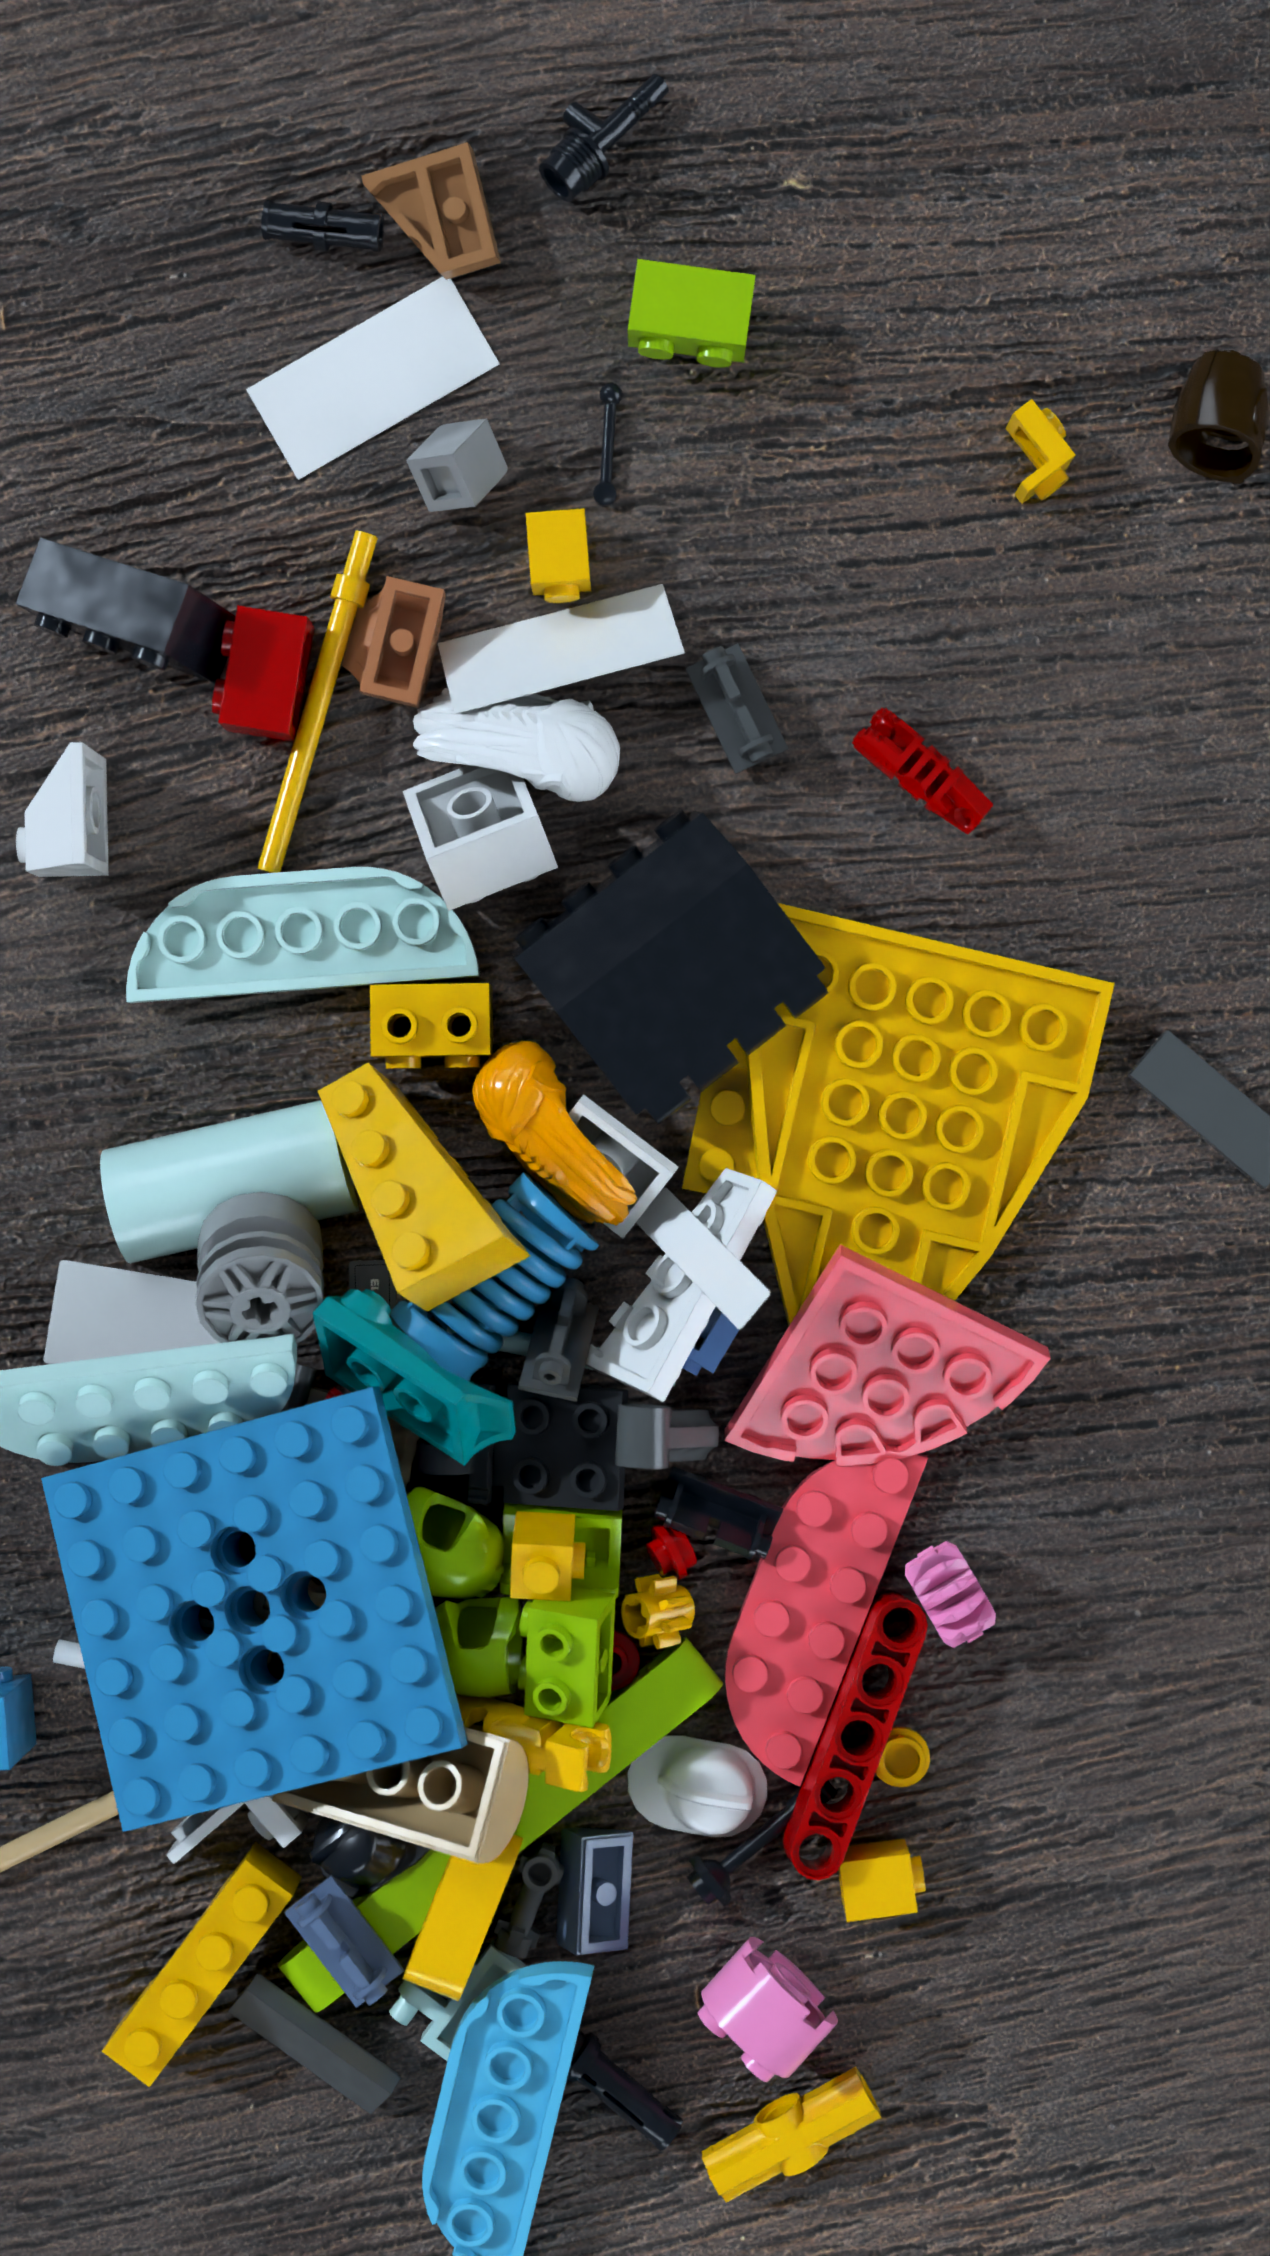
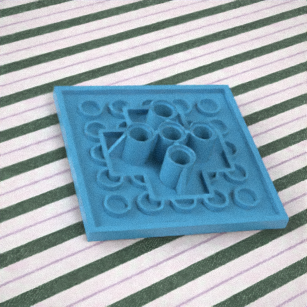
(198, 1714)

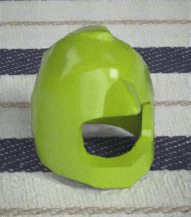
(457, 1546)
(482, 1644)

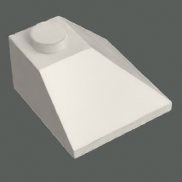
(68, 819)

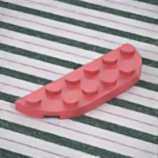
(812, 1605)

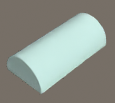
(169, 1184)

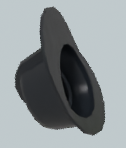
(360, 1857)

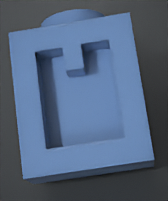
(717, 1339)

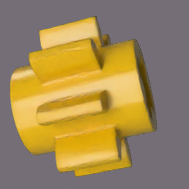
(658, 1611)

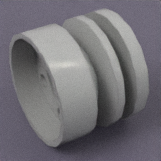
(259, 1269)

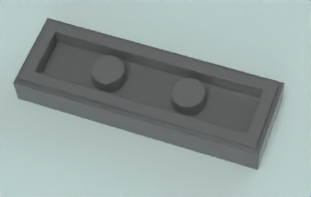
(1207, 1105)
(314, 2043)

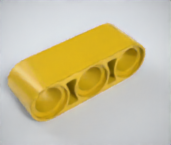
(459, 1922)

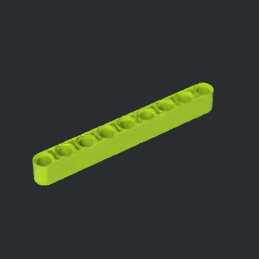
(638, 1717)

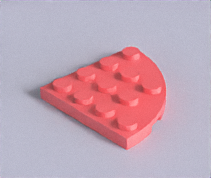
(880, 1371)

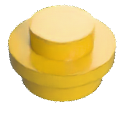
(904, 1758)

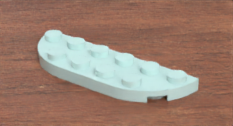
(299, 936)
(142, 1399)

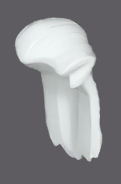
(541, 739)

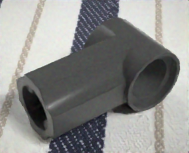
(659, 1435)

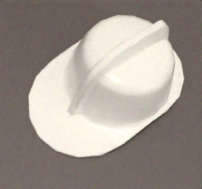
(698, 1786)

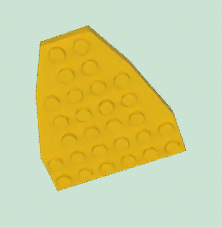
(914, 1102)

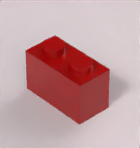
(263, 673)

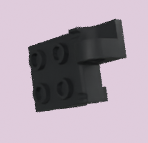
(555, 1459)

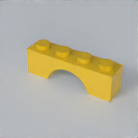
(202, 1964)

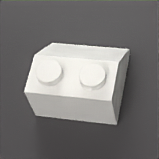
(478, 833)

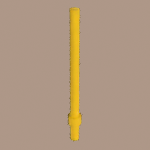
(349, 594)

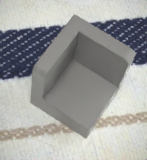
(457, 465)

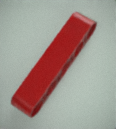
(860, 1763)

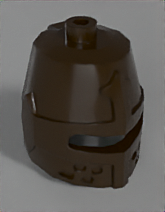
(1222, 400)

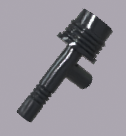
(580, 154)

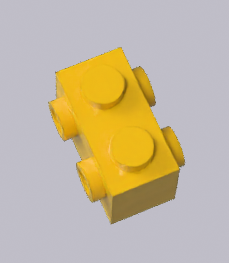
(432, 1016)

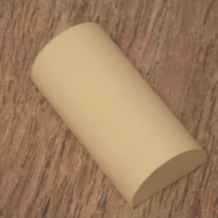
(447, 1802)

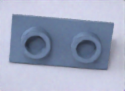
(344, 1942)

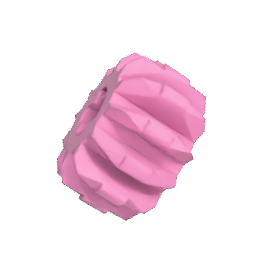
(950, 1594)

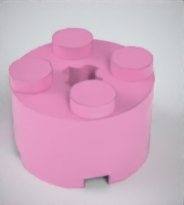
(766, 2011)

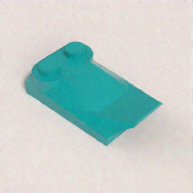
(367, 1351)

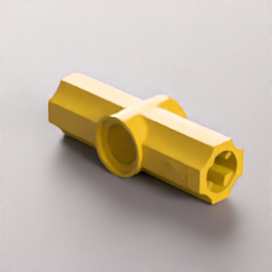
(790, 2134)

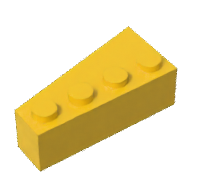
(418, 1199)

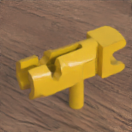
(550, 1745)

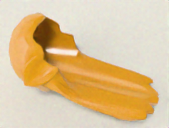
(527, 1110)

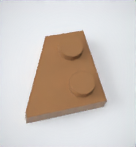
(440, 208)

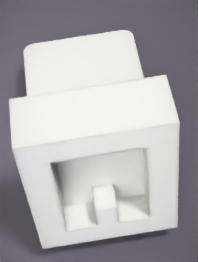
(266, 1816)

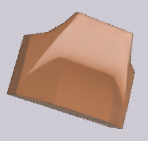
(396, 641)

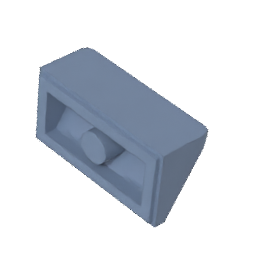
(594, 1890)

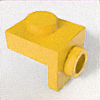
(1041, 439)

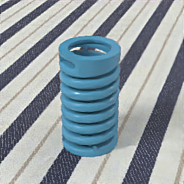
(507, 1296)

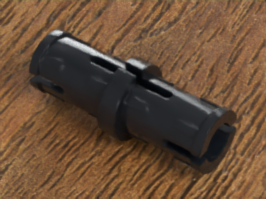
(284, 221)

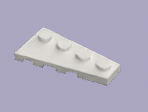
(671, 1312)

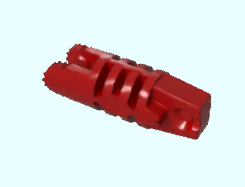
(922, 771)

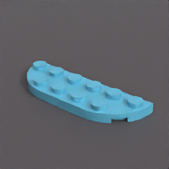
(502, 2107)

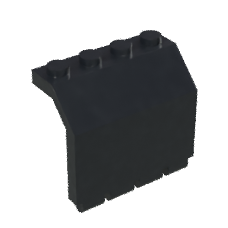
(671, 964)

